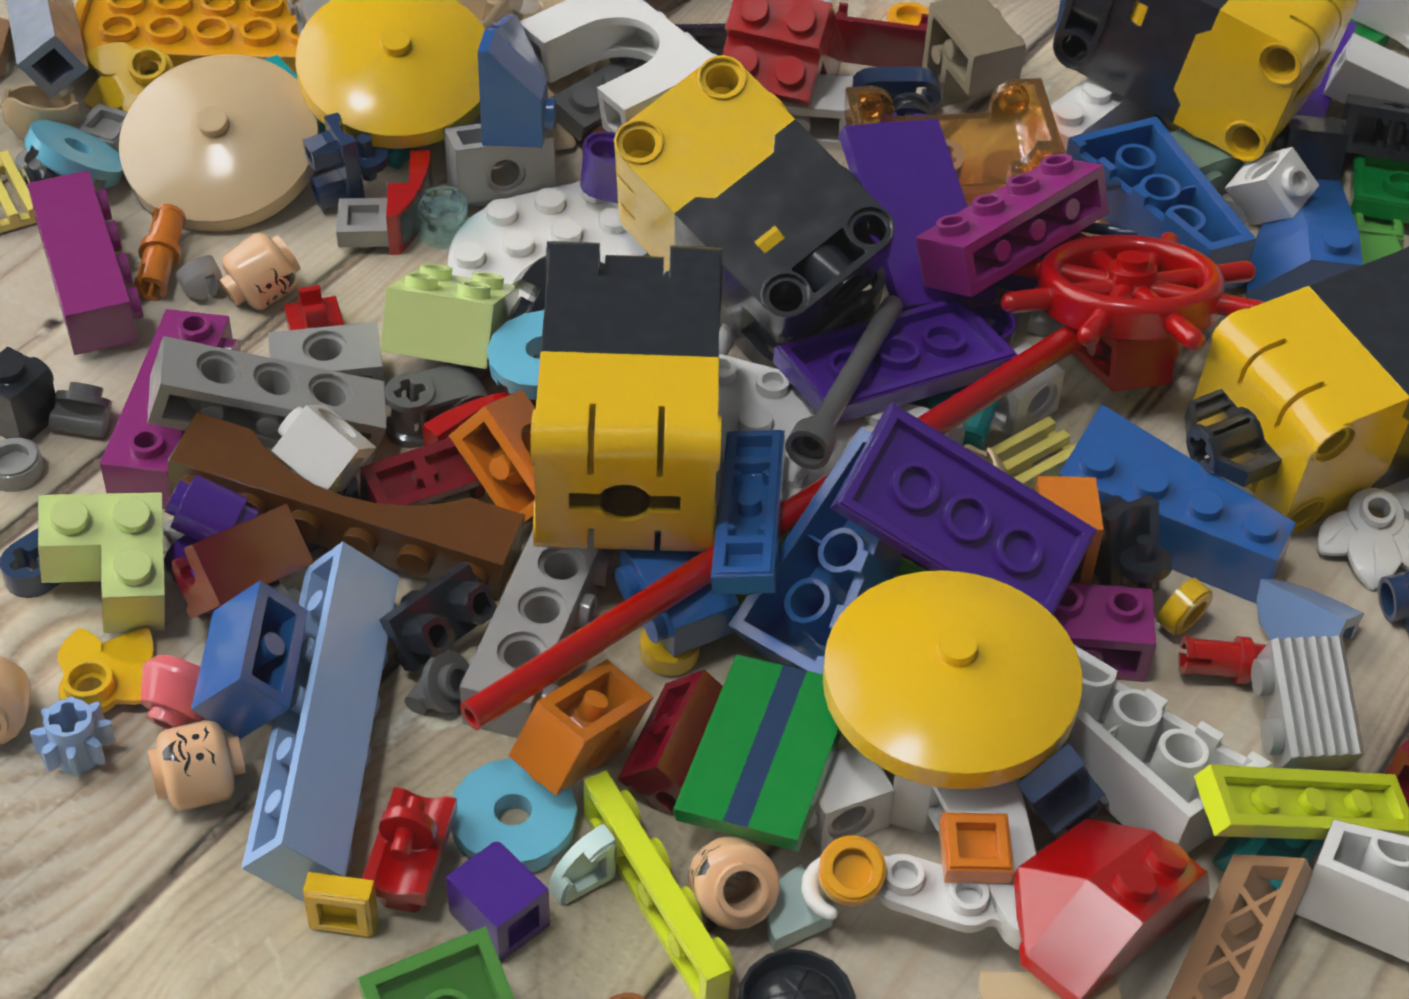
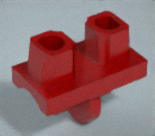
(409, 848)

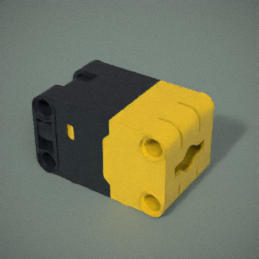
(1207, 65)
(738, 172)
(628, 400)

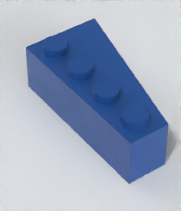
(1163, 190)
(1203, 519)
(818, 575)

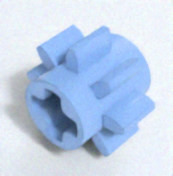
(73, 736)

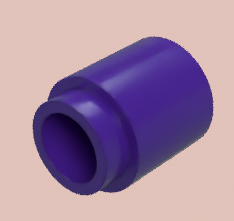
(206, 508)

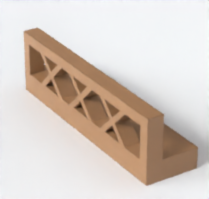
(1242, 929)

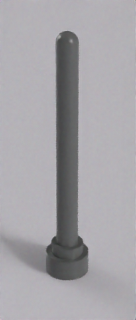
(815, 437)

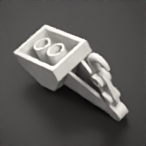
(918, 886)

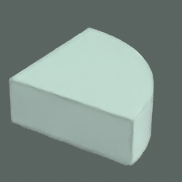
(585, 866)
(791, 917)

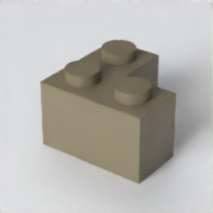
(971, 49)

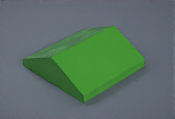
(453, 970)

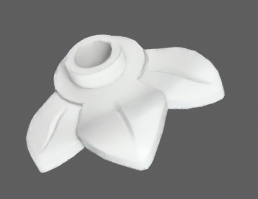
(1372, 543)

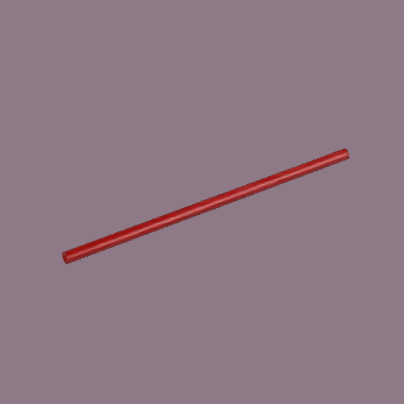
(696, 573)

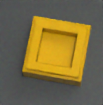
(340, 904)

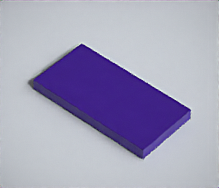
(916, 182)
(922, 356)
(960, 511)

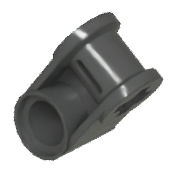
(426, 397)

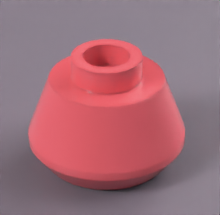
(169, 691)

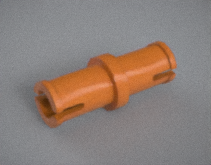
(159, 252)

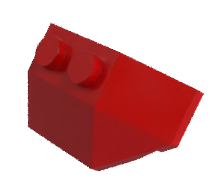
(1101, 903)

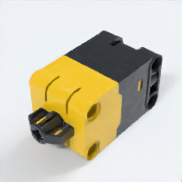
(1310, 393)

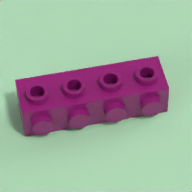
(1012, 225)
(84, 263)
(140, 451)
(1111, 625)

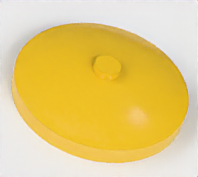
(392, 68)
(952, 679)

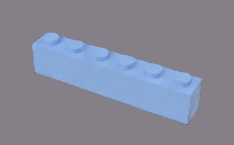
(322, 742)

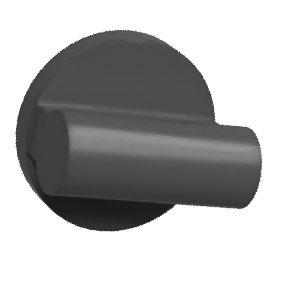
(81, 411)
(439, 684)

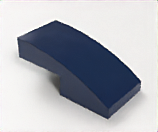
(1063, 791)

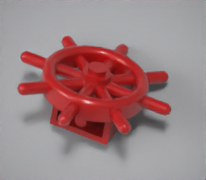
(1131, 301)

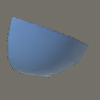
(1298, 611)

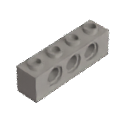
(256, 391)
(542, 604)

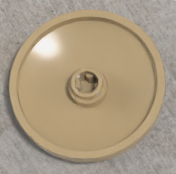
(219, 142)

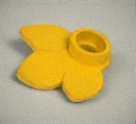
(123, 72)
(105, 670)

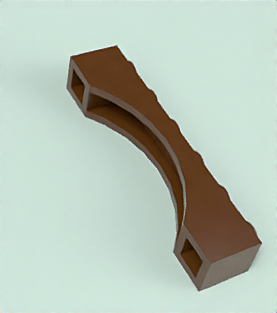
(411, 539)

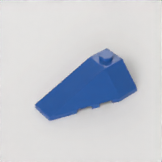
(512, 88)
(1306, 248)

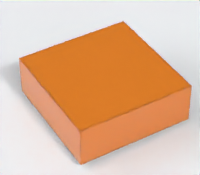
(976, 848)

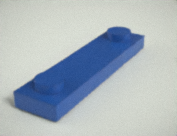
(749, 513)

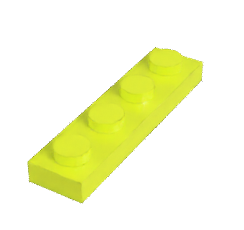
(1298, 801)
(670, 910)

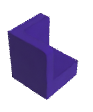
(499, 894)

